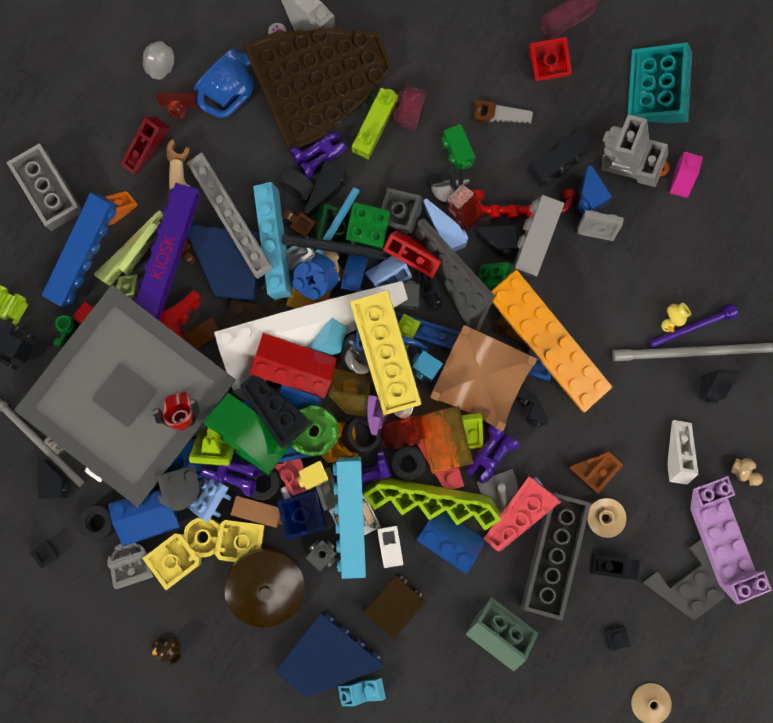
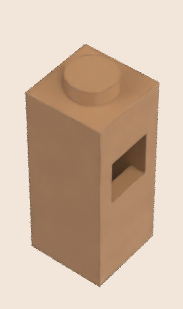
(256, 511)

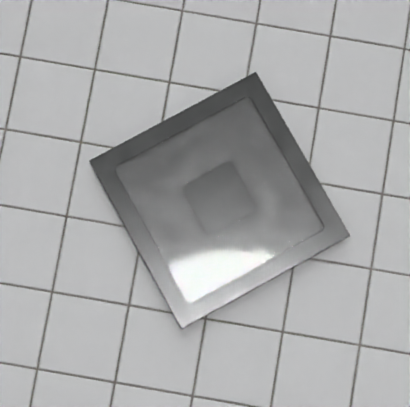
(104, 390)

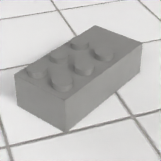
(45, 187)
(537, 235)

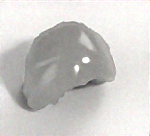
(158, 60)

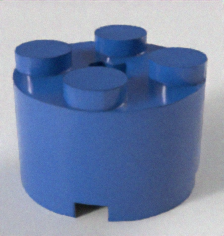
(315, 276)

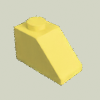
(312, 476)

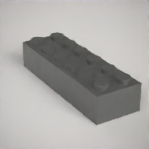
(555, 558)

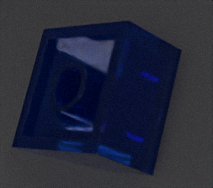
(302, 515)

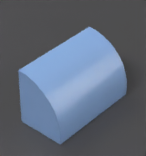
(388, 272)

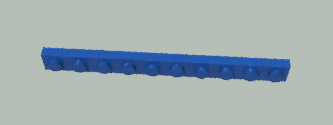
(446, 338)

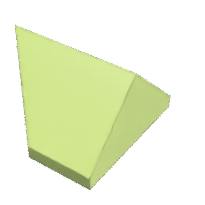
(129, 285)

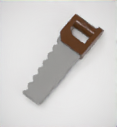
(502, 113)

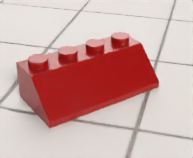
(293, 365)

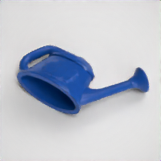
(226, 82)

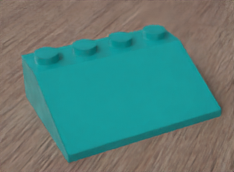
(661, 83)

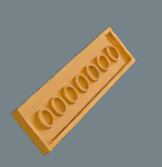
(549, 341)

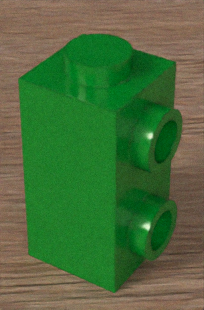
(458, 146)

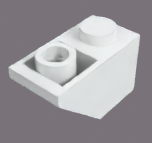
(390, 546)

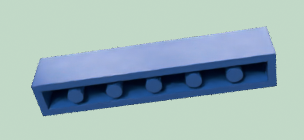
(80, 250)

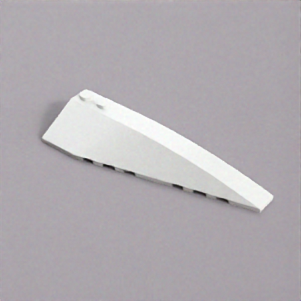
(298, 326)

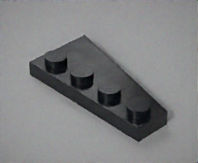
(276, 411)

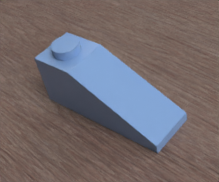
(445, 226)

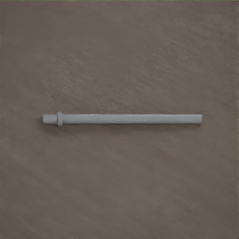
(42, 445)

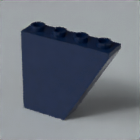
(224, 263)
(327, 658)

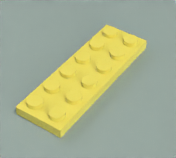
(385, 352)

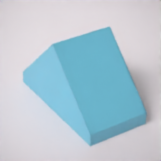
(330, 338)

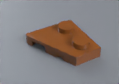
(597, 470)

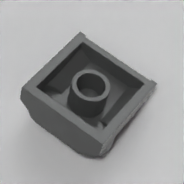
(403, 208)

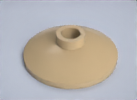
(616, 517)
(644, 696)

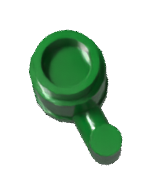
(67, 326)

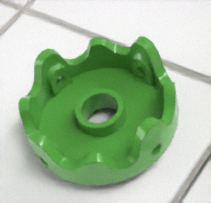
(327, 434)

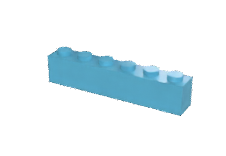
(271, 231)
(350, 517)

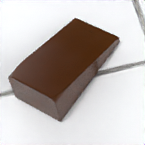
(202, 334)

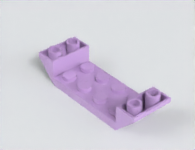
(725, 542)

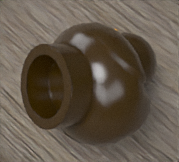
(167, 651)

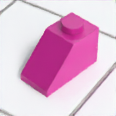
(685, 174)

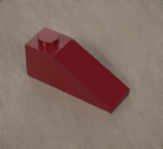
(145, 143)

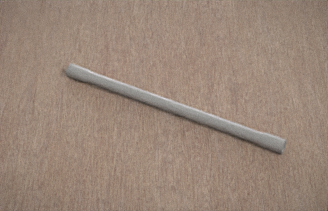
(628, 354)

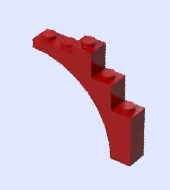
(171, 318)

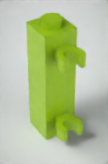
(375, 123)

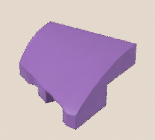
(375, 414)

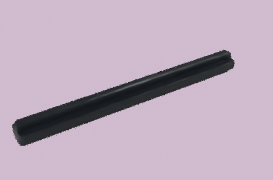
(332, 246)

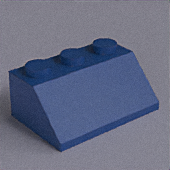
(142, 522)
(451, 541)

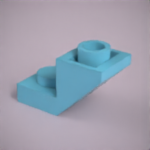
(361, 691)

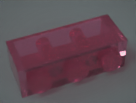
(566, 16)

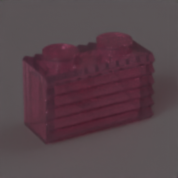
(410, 107)

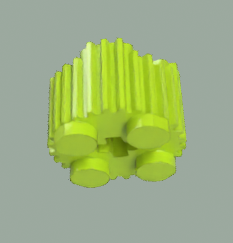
(11, 306)

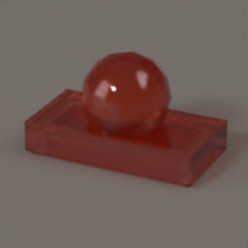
(177, 103)

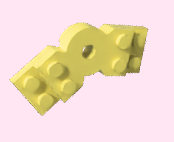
(184, 552)

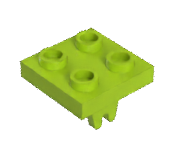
(210, 449)

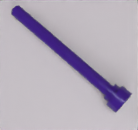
(729, 312)

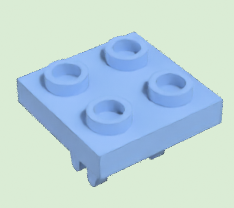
(208, 499)

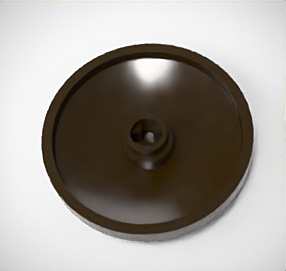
(264, 588)

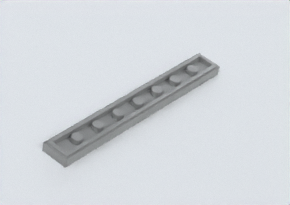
(230, 216)

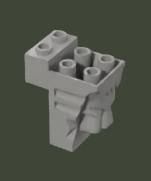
(632, 153)

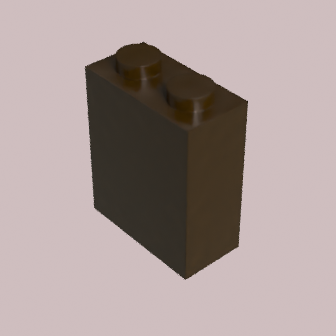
(395, 605)

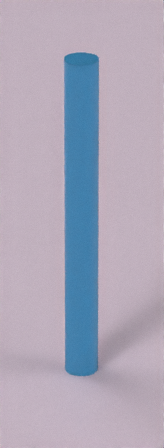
(340, 216)

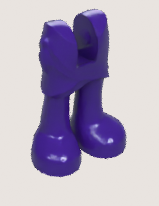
(323, 146)
(490, 464)
(378, 470)
(246, 484)

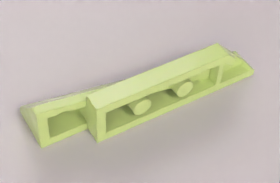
(131, 252)

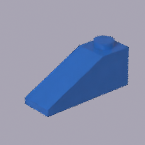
(354, 273)

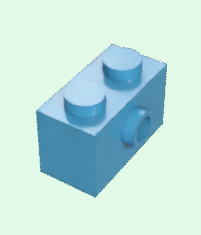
(425, 367)

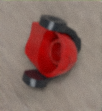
(178, 412)

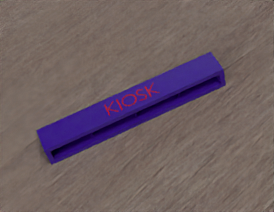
(167, 249)

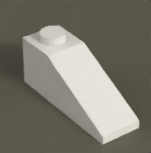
(682, 454)

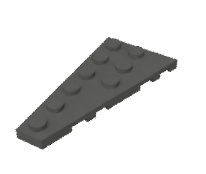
(461, 283)

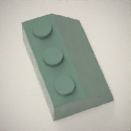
(502, 634)

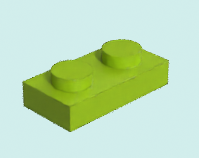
(473, 429)

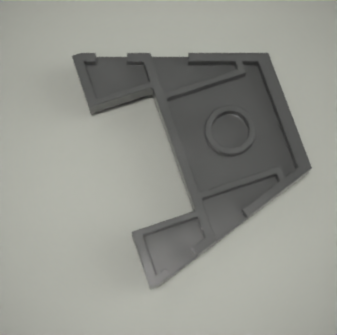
(695, 591)

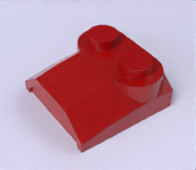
(550, 59)

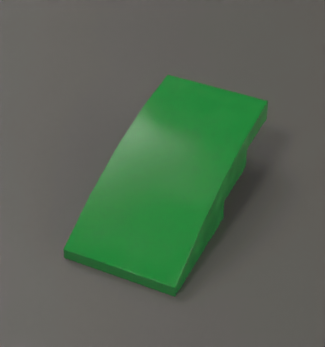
(246, 433)

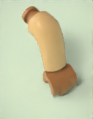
(176, 161)

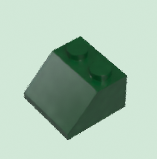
(324, 220)

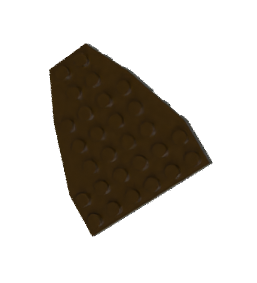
(316, 77)

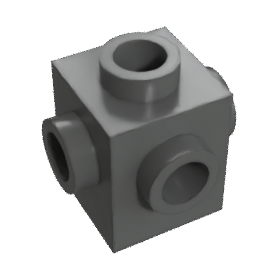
(315, 557)

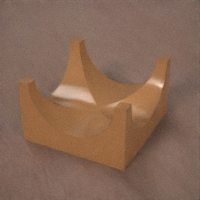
(482, 376)

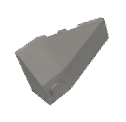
(308, 14)

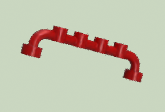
(515, 210)

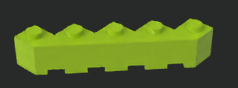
(432, 500)

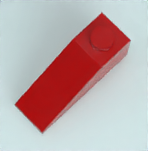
(412, 253)

